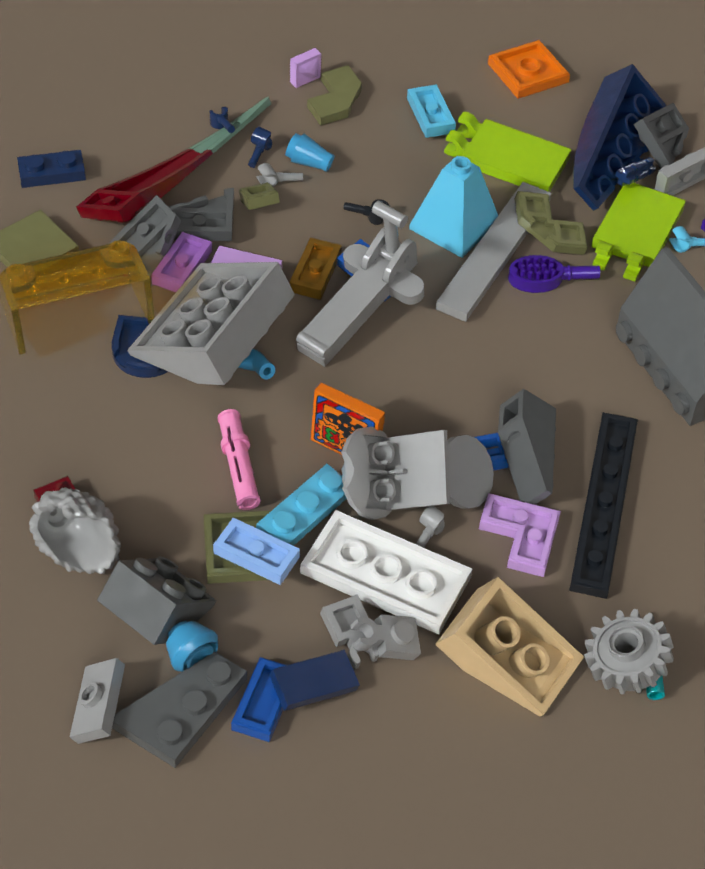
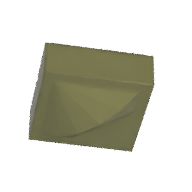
(258, 196)

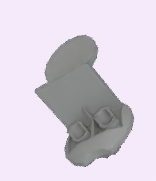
(413, 471)

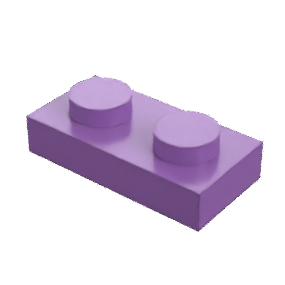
(181, 261)

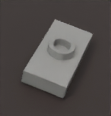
(97, 701)

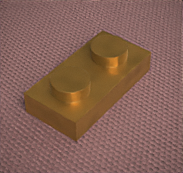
(315, 268)

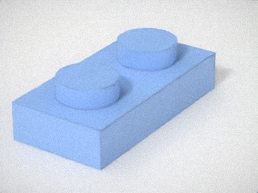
(256, 551)

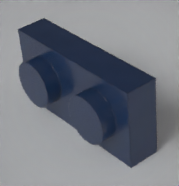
(51, 168)

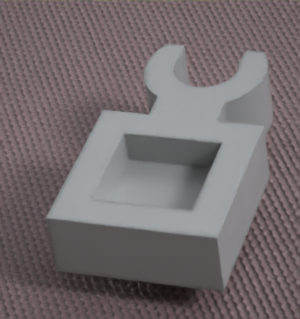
(338, 620)
(392, 635)

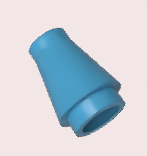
(309, 153)

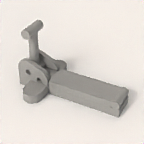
(377, 274)

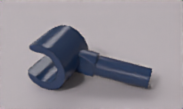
(221, 120)
(262, 140)

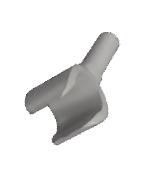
(273, 177)
(433, 521)

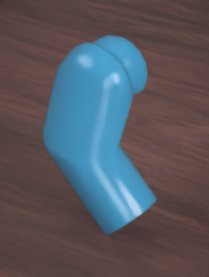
(259, 363)

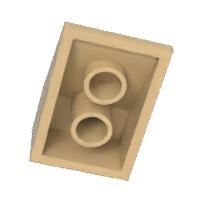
(510, 647)

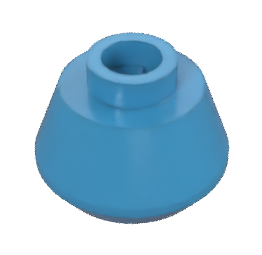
(189, 644)

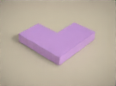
(528, 524)

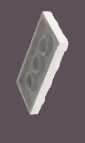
(386, 571)

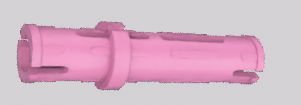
(236, 446)

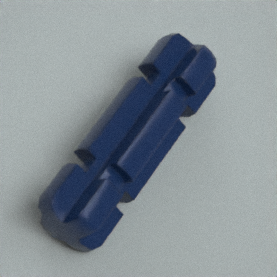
(635, 171)

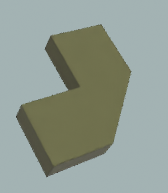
(343, 90)
(558, 235)

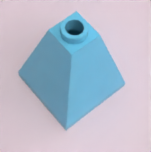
(456, 208)

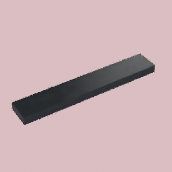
(603, 506)

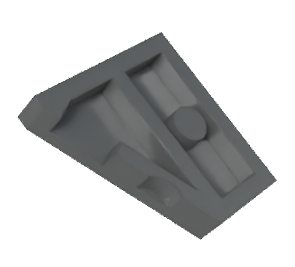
(663, 134)
(207, 218)
(151, 233)

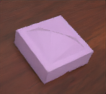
(305, 67)

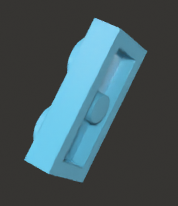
(431, 110)

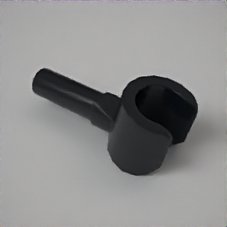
(366, 210)

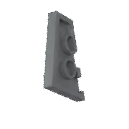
(181, 709)

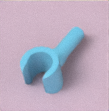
(684, 240)

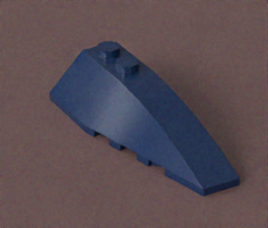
(609, 136)

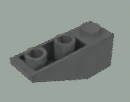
(528, 443)

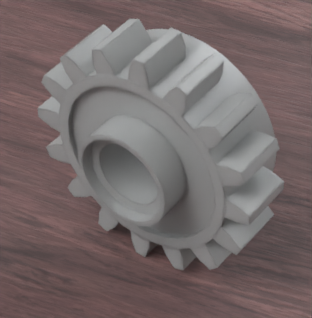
(634, 670)

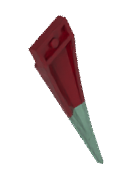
(127, 197)

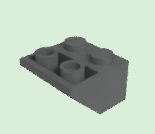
(154, 597)

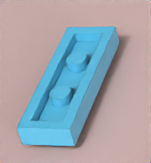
(305, 506)

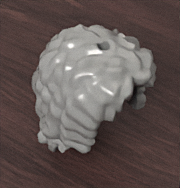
(75, 531)

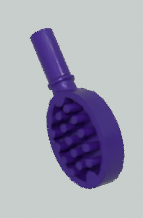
(545, 273)

